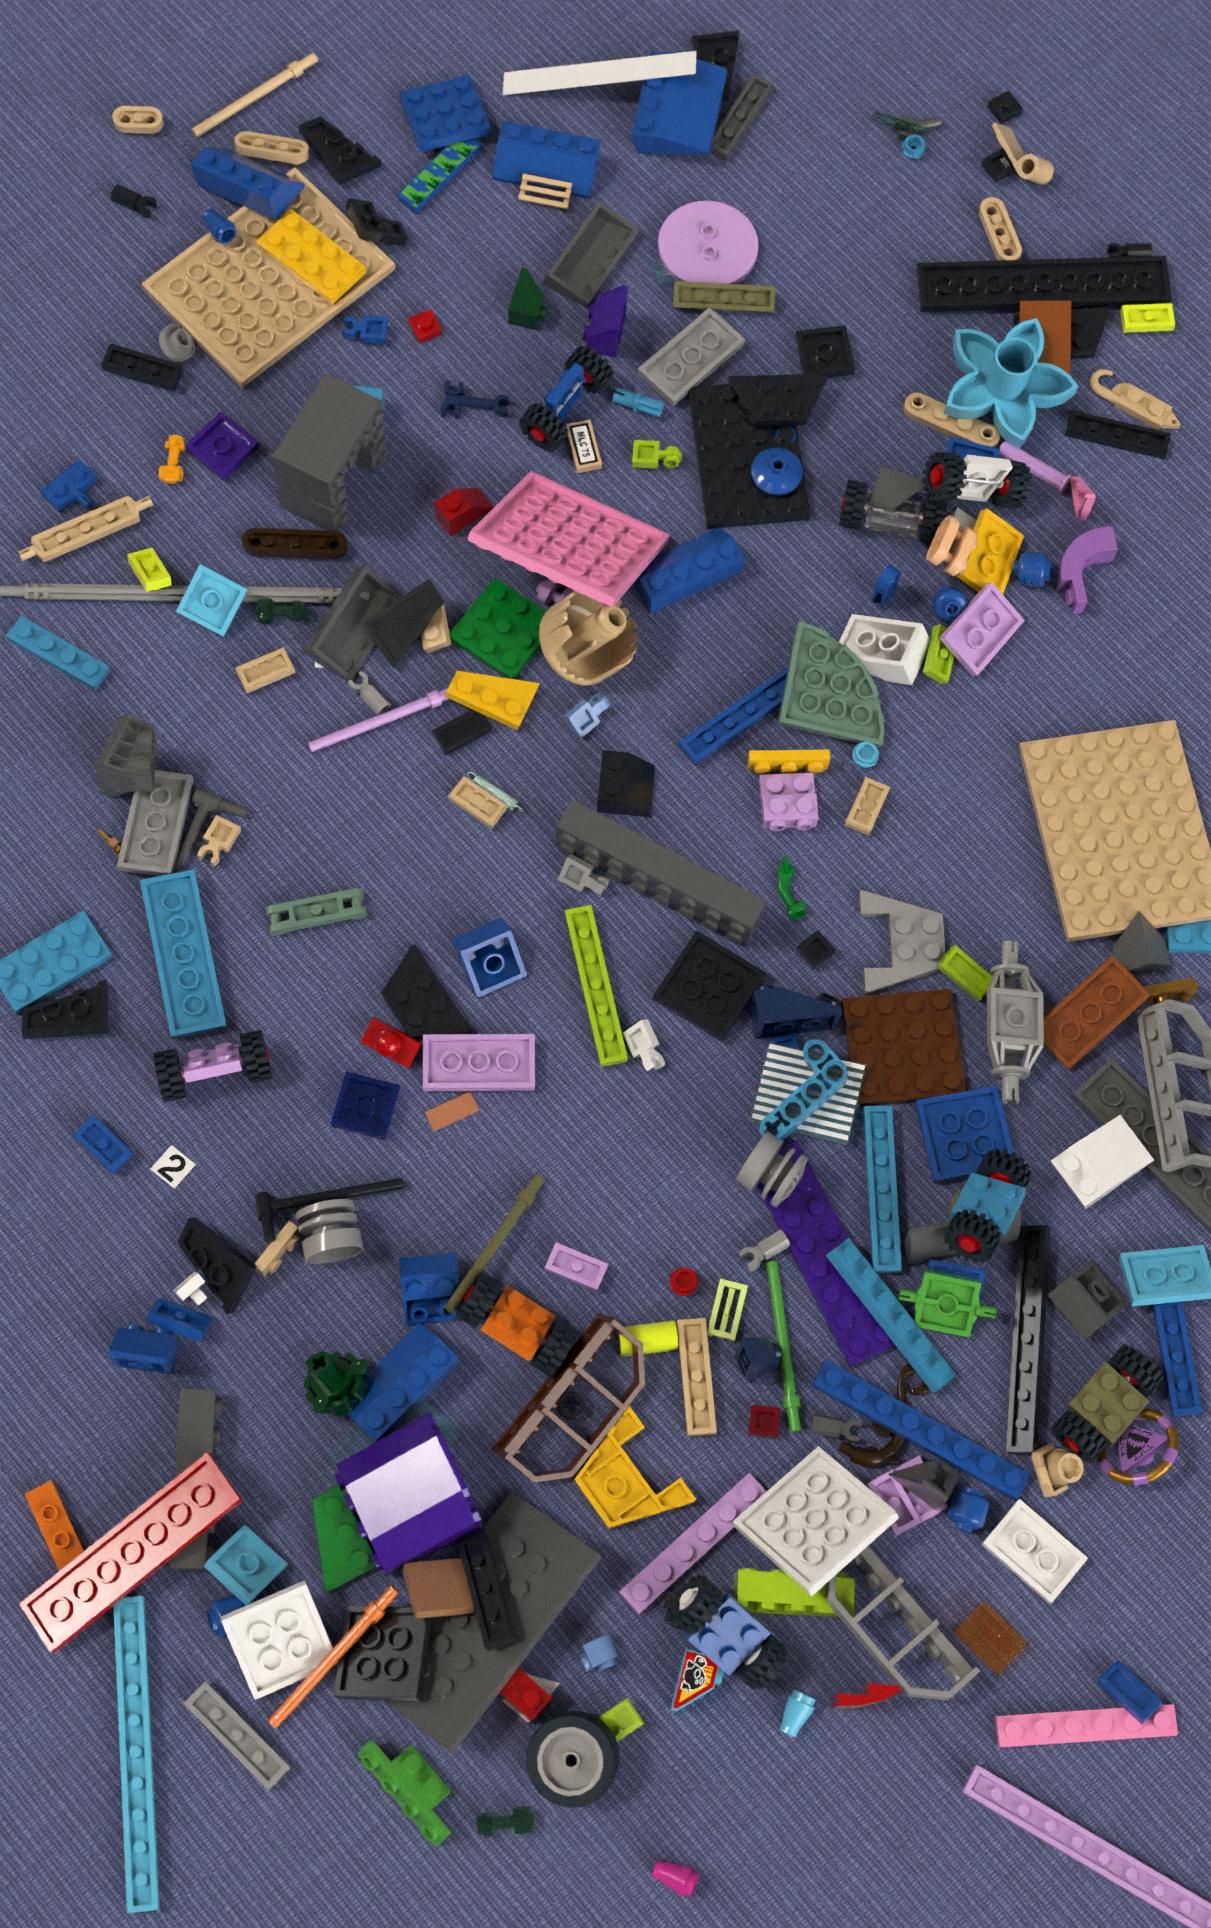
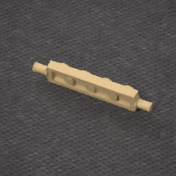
(85, 529)

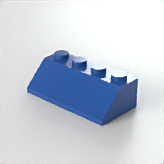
(546, 155)
(245, 181)
(689, 569)
(402, 1382)

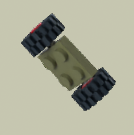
(1107, 1403)

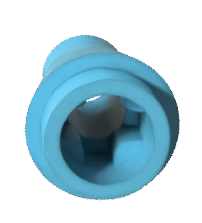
(797, 1711)

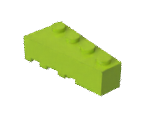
(779, 1594)

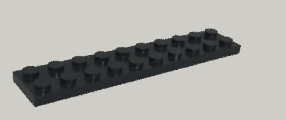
(1078, 280)

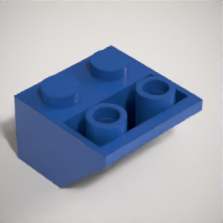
(428, 1286)

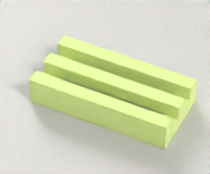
(721, 1334)

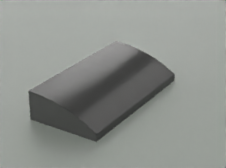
(591, 255)
(341, 638)
(929, 1243)

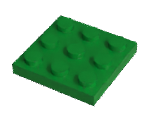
(500, 629)

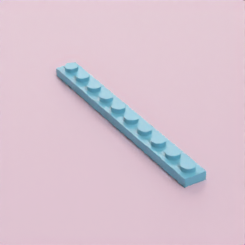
(136, 1755)

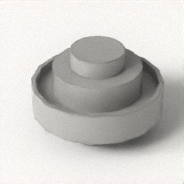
(176, 343)

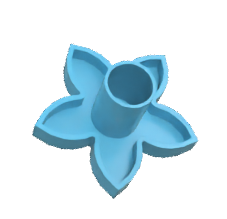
(1006, 380)

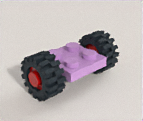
(212, 1063)

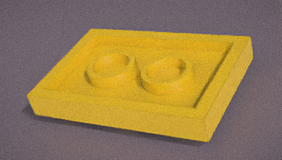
(993, 554)

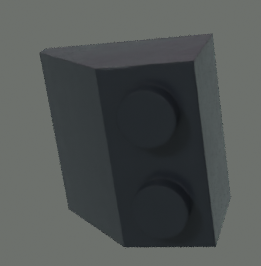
(625, 784)

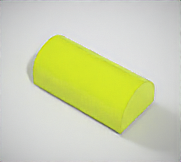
(654, 1336)

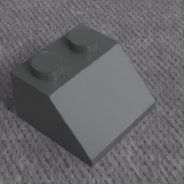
(1088, 1299)

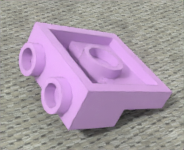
(788, 801)

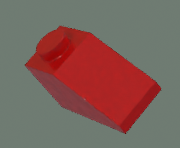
(460, 508)

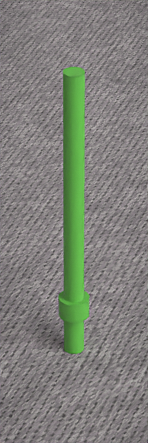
(791, 1401)

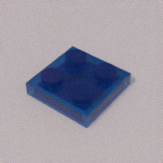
(365, 1106)

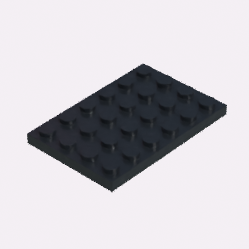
(725, 452)

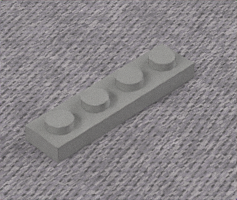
(237, 1735)

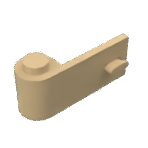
(1027, 166)

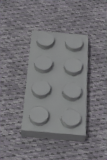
(691, 356)
(156, 825)

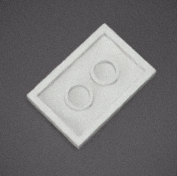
(1034, 1551)

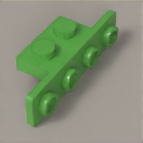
(412, 1786)

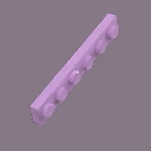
(691, 1545)

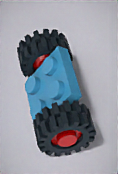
(987, 1205)

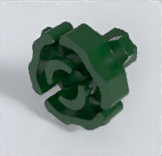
(331, 1380)

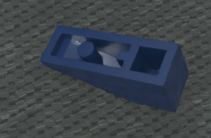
(757, 1357)

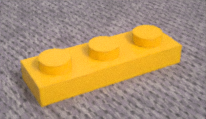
(788, 761)

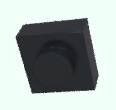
(1004, 107)
(998, 165)
(815, 949)

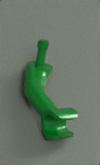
(785, 874)

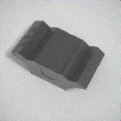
(128, 758)

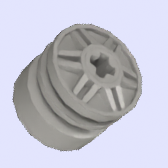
(772, 1169)
(329, 1231)

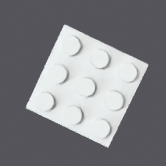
(278, 1639)

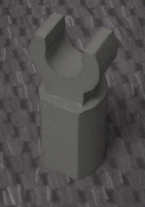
(834, 1427)

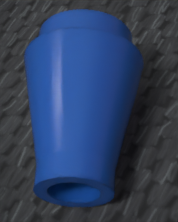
(220, 227)

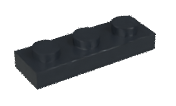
(142, 367)

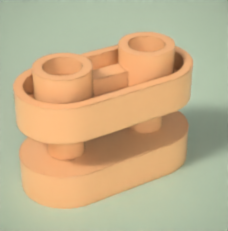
(963, 544)

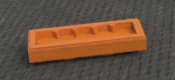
(54, 1524)

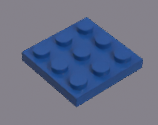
(444, 113)
(961, 1131)

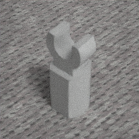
(370, 695)
(765, 1249)

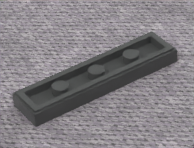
(740, 116)

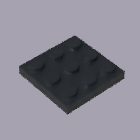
(709, 986)
(386, 1658)

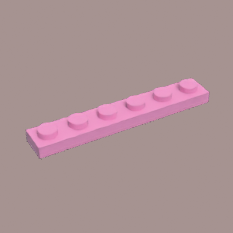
(1082, 1726)

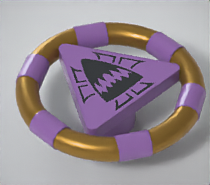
(1138, 1449)

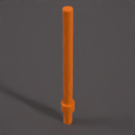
(374, 1612)

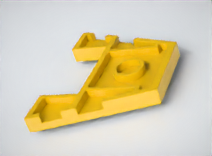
(616, 1485)

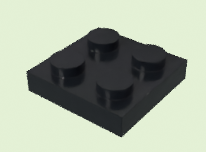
(825, 351)

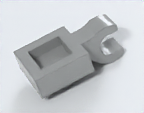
(579, 875)

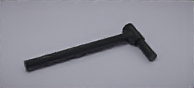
(268, 1206)

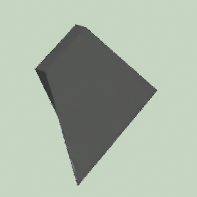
(894, 488)
(1141, 947)
(929, 1481)

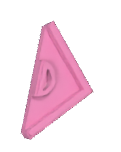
(1082, 498)

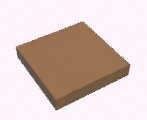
(438, 1588)

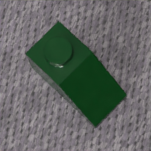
(527, 303)

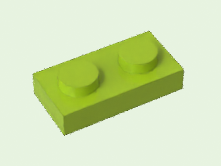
(938, 657)

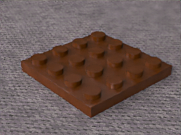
(906, 1045)

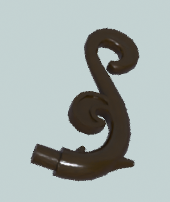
(886, 1455)

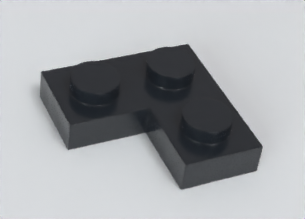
(371, 227)

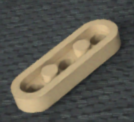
(271, 147)
(999, 223)

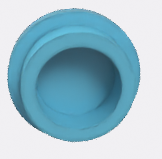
(865, 754)

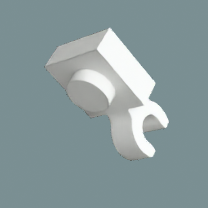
(641, 1043)

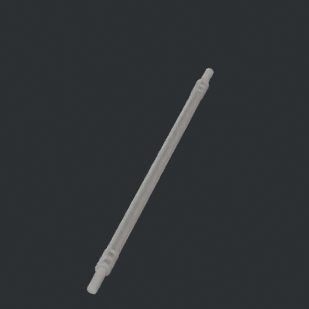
(168, 593)

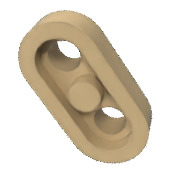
(138, 118)

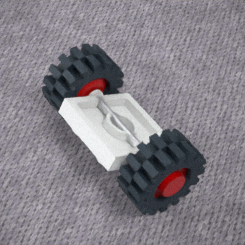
(977, 479)

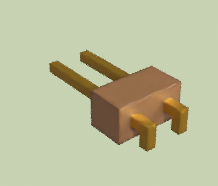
(113, 842)

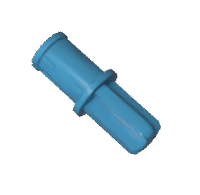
(638, 402)

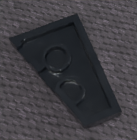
(336, 152)
(404, 620)
(74, 1015)

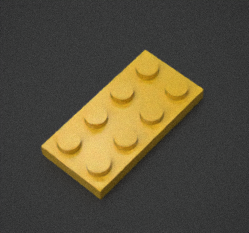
(311, 256)

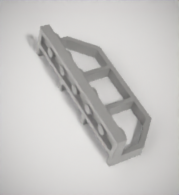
(1164, 1084)
(915, 1621)

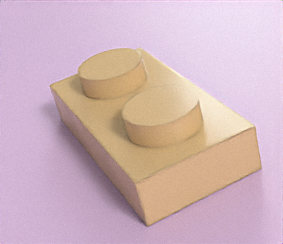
(436, 633)
(285, 1240)

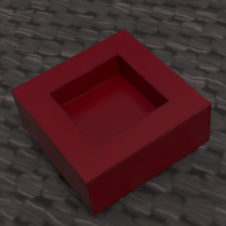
(764, 1421)

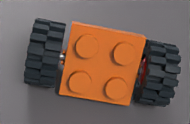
(517, 1323)

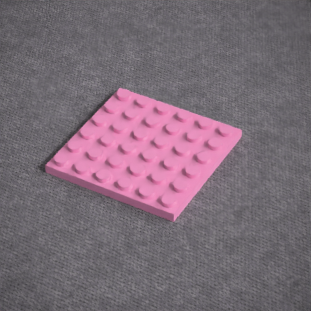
(569, 538)

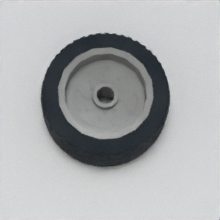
(595, 1752)

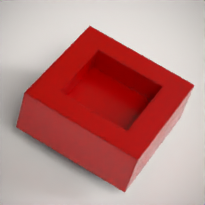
(424, 326)

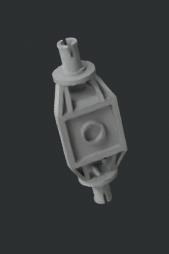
(1013, 1022)

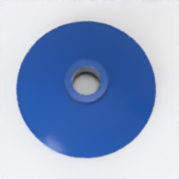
(775, 480)

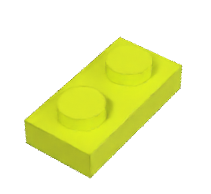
(1147, 318)
(149, 569)

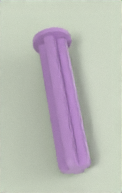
(1036, 466)

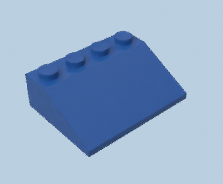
(679, 111)

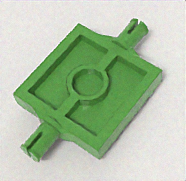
(947, 1303)

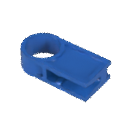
(886, 584)

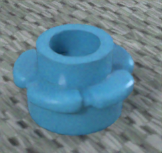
(916, 142)

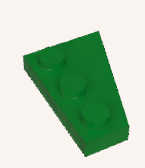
(339, 1540)

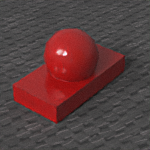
(391, 1042)

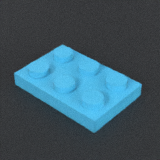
(1166, 1275)

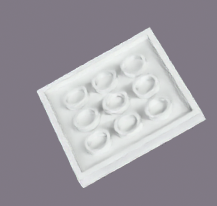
(815, 1520)

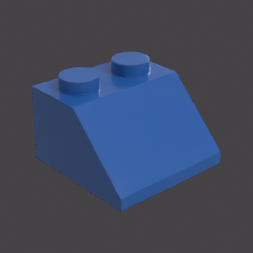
(489, 957)
(144, 1349)

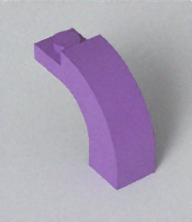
(1087, 549)

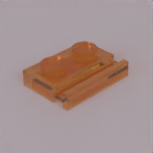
(990, 1638)

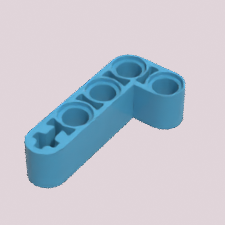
(799, 1097)

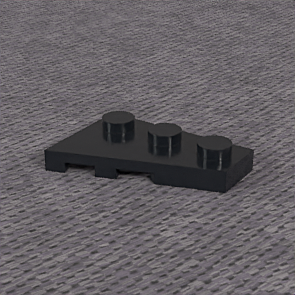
(718, 50)
(220, 1262)

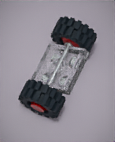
(902, 521)

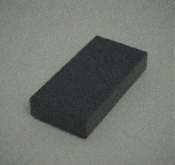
(461, 731)

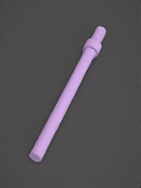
(432, 699)

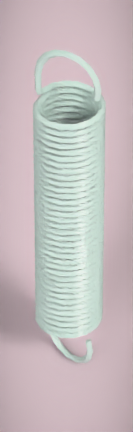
(496, 791)

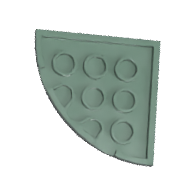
(830, 690)

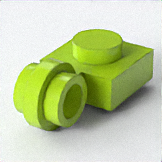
(648, 453)

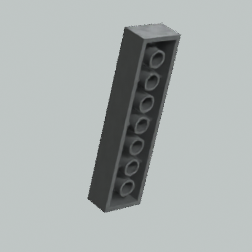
(660, 873)

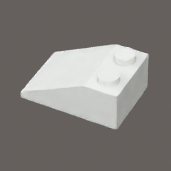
(887, 646)
(1102, 1161)

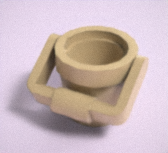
(1056, 1468)

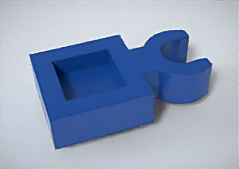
(371, 329)

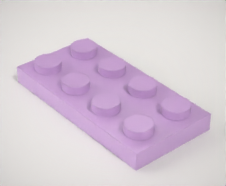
(479, 1062)

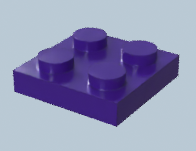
(222, 446)

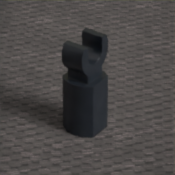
(132, 200)
(1129, 250)

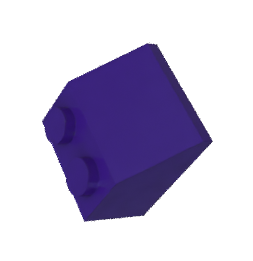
(607, 321)

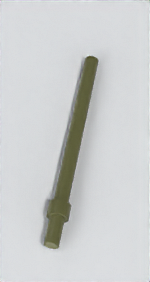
(523, 1201)

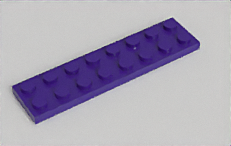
(813, 1233)

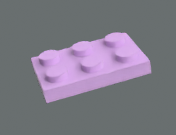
(982, 629)

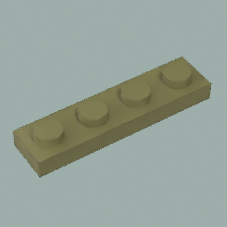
(724, 296)

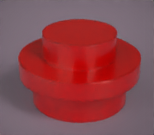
(684, 1281)

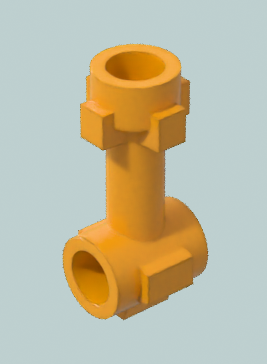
(172, 472)

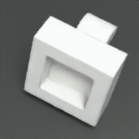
(190, 1288)

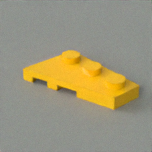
(493, 696)

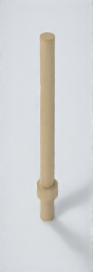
(293, 70)

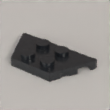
(1085, 330)
(778, 398)
(421, 1000)

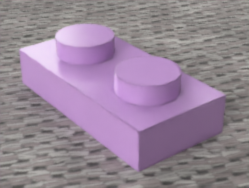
(576, 1267)

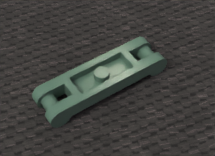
(316, 911)

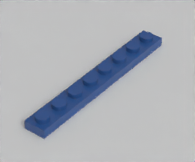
(920, 1430)

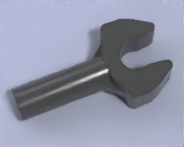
(930, 123)

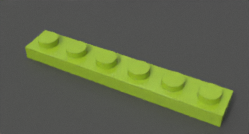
(596, 986)

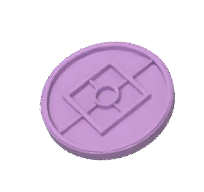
(708, 243)

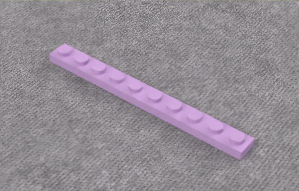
(1088, 1849)

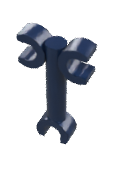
(455, 399)

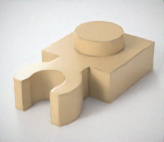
(219, 837)

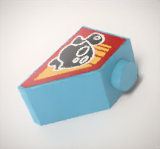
(695, 1679)

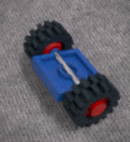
(582, 371)

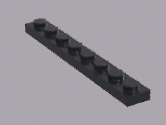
(1028, 1340)

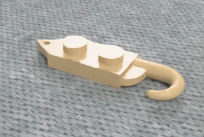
(1136, 403)

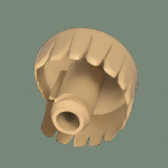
(587, 639)

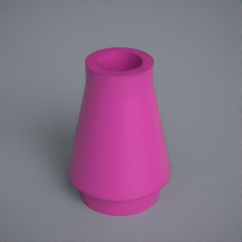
(676, 1877)

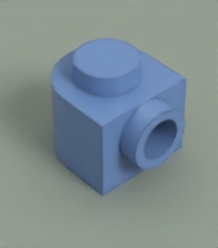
(598, 1654)

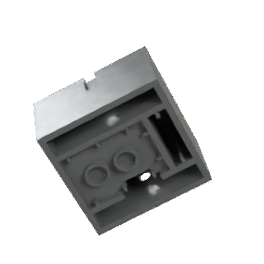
(329, 436)

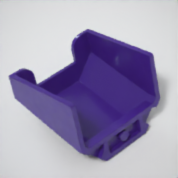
(408, 1495)

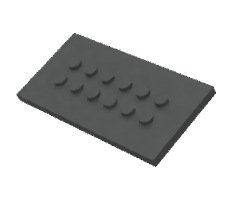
(539, 1575)

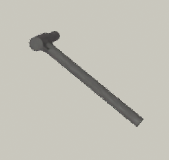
(205, 803)

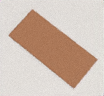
(452, 1111)

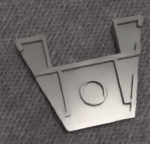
(915, 941)

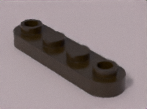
(294, 543)

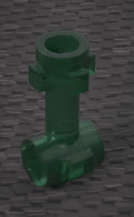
(267, 611)
(521, 1821)

